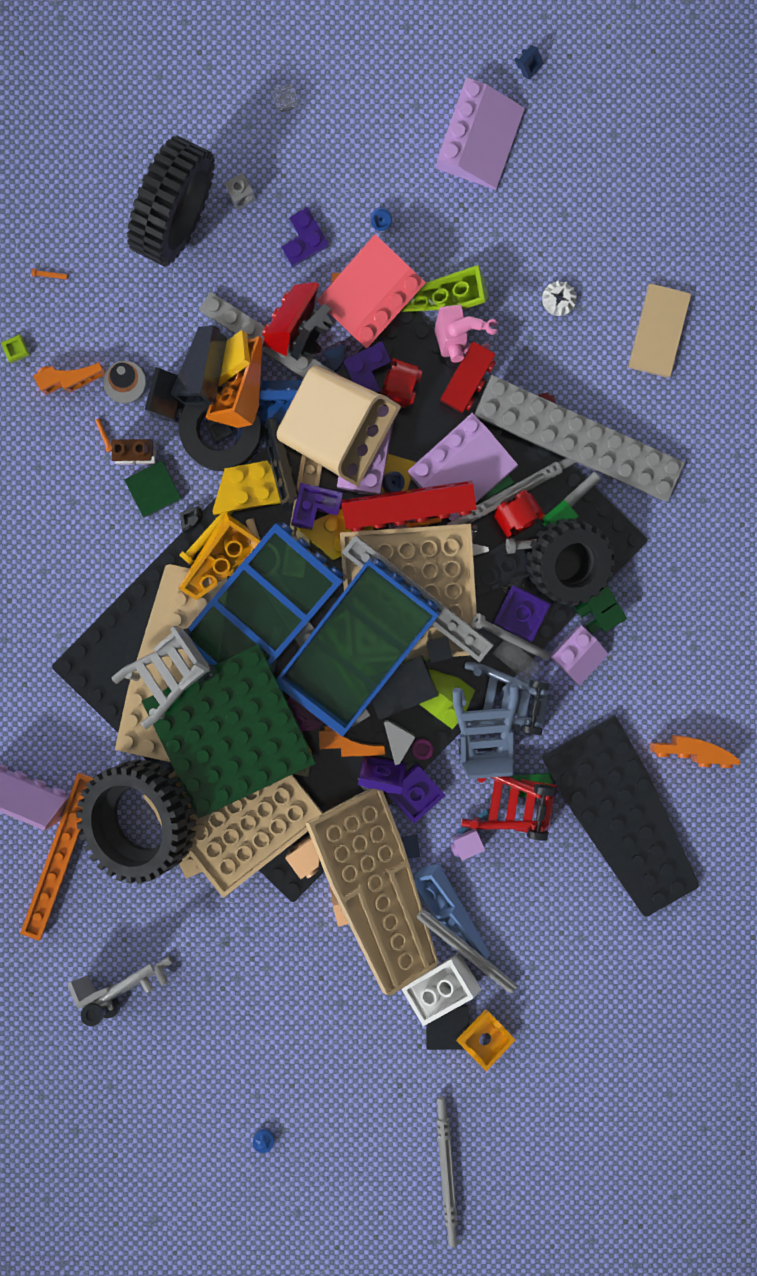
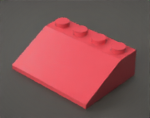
(371, 291)

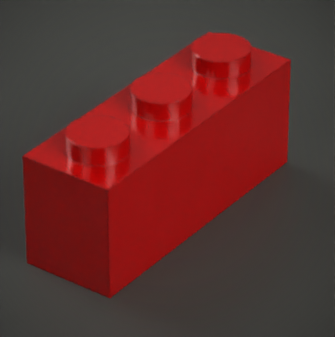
(468, 378)

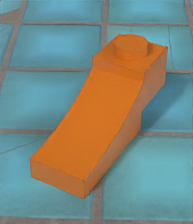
(51, 379)
(349, 747)

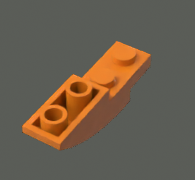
(702, 751)

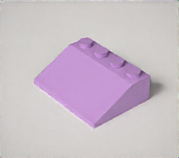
(480, 134)
(462, 456)
(30, 799)

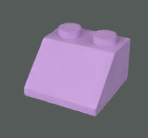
(579, 654)

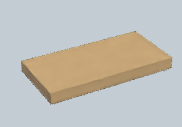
(659, 330)

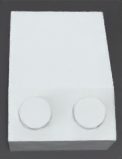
(442, 989)

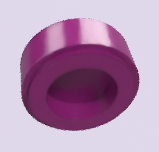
(422, 749)

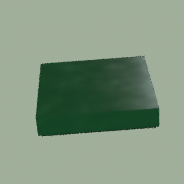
(153, 489)

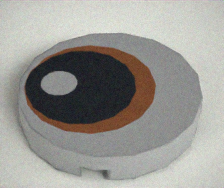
(125, 382)

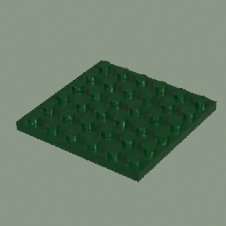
(231, 733)

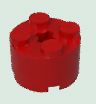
(400, 382)
(518, 514)

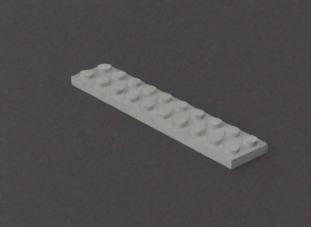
(578, 438)

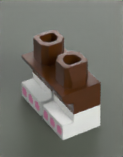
(131, 450)

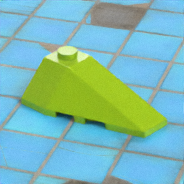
(460, 288)
(442, 705)

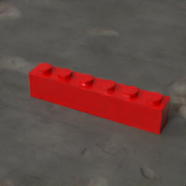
(409, 505)

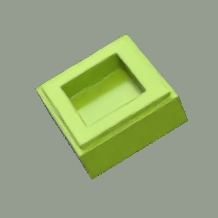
(15, 349)

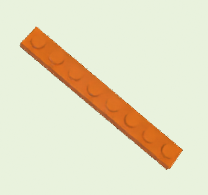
(55, 864)

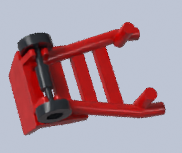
(535, 830)

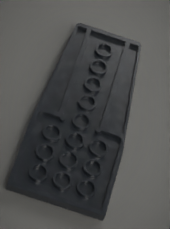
(622, 814)

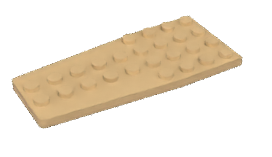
(170, 609)
(375, 887)

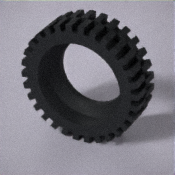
(170, 200)
(105, 834)

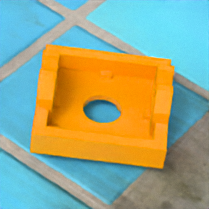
(486, 1054)

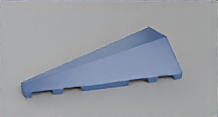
(443, 903)

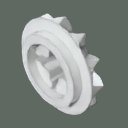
(549, 301)

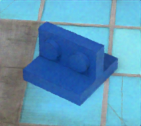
(276, 398)

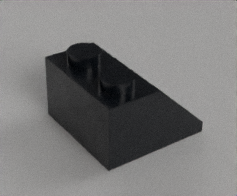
(160, 402)

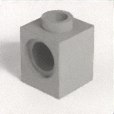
(239, 191)

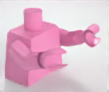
(452, 331)

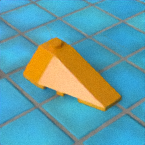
(219, 557)

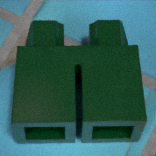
(604, 610)

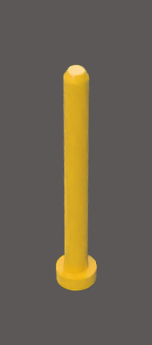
(201, 540)

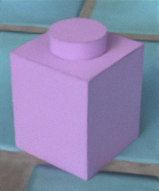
(467, 844)

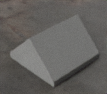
(399, 739)

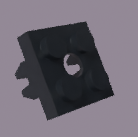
(310, 331)

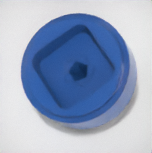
(381, 219)
(263, 1141)

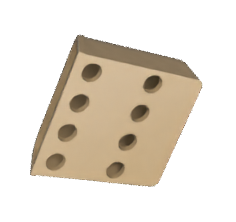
(333, 419)

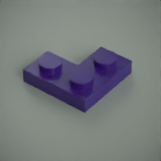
(309, 241)
(363, 363)
(311, 500)

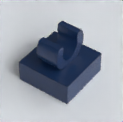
(529, 61)

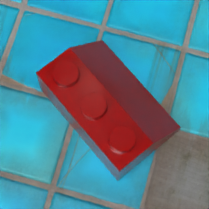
(296, 308)

